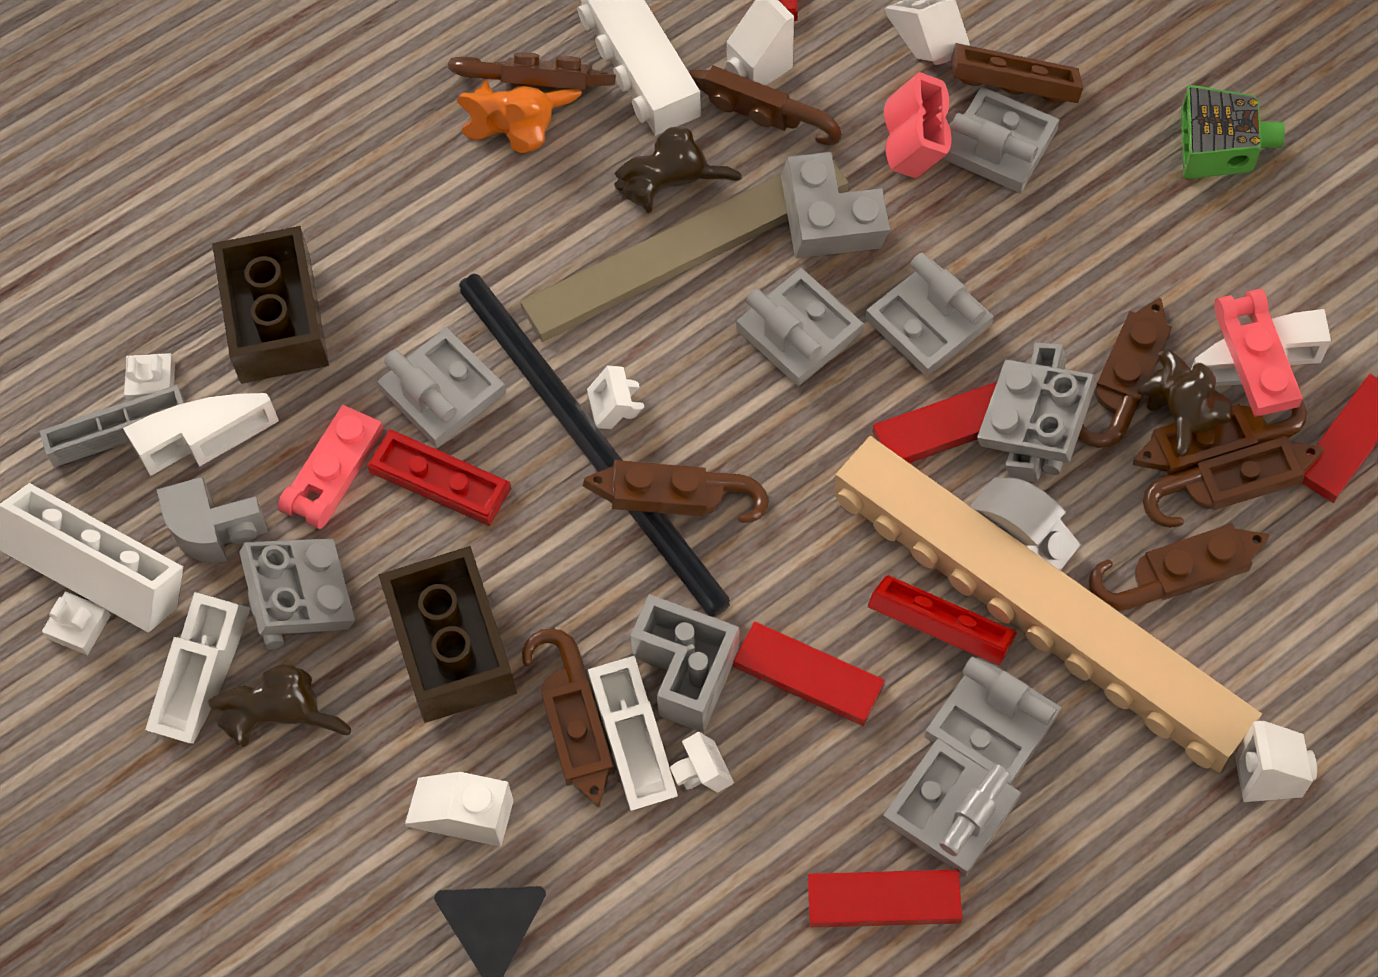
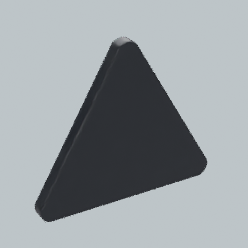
(490, 922)

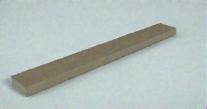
(660, 258)

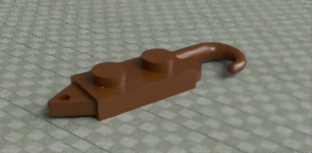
(529, 70)
(762, 103)
(1127, 369)
(1239, 433)
(1234, 477)
(673, 489)
(1183, 566)
(573, 716)

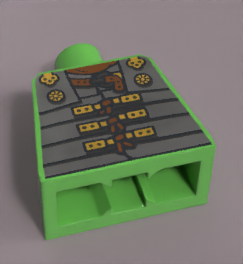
(1223, 132)

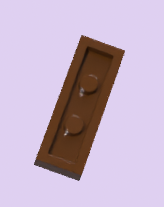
(1016, 74)

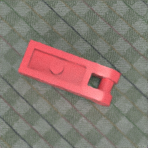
(1258, 353)
(331, 466)

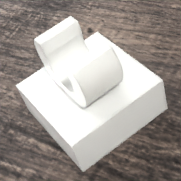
(148, 374)
(611, 397)
(75, 623)
(702, 766)

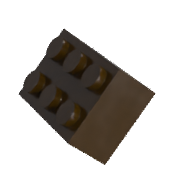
(270, 304)
(447, 634)

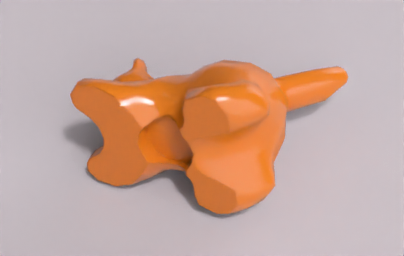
(518, 113)

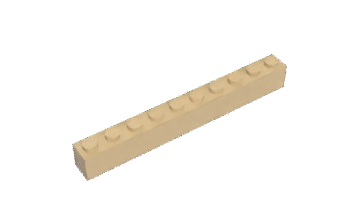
(1045, 605)

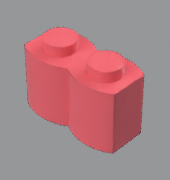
(917, 125)

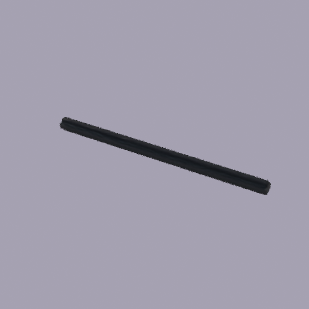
(590, 440)

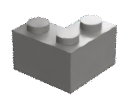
(828, 220)
(695, 653)

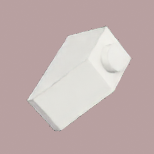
(929, 27)
(762, 43)
(1274, 763)
(462, 807)

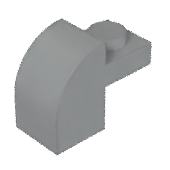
(1028, 517)
(204, 529)

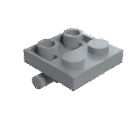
(1000, 139)
(929, 316)
(798, 326)
(440, 386)
(1037, 412)
(295, 588)
(993, 718)
(952, 806)

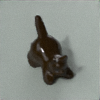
(673, 163)
(1189, 397)
(280, 698)

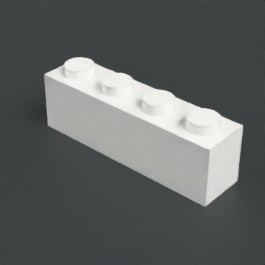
(643, 61)
(89, 557)

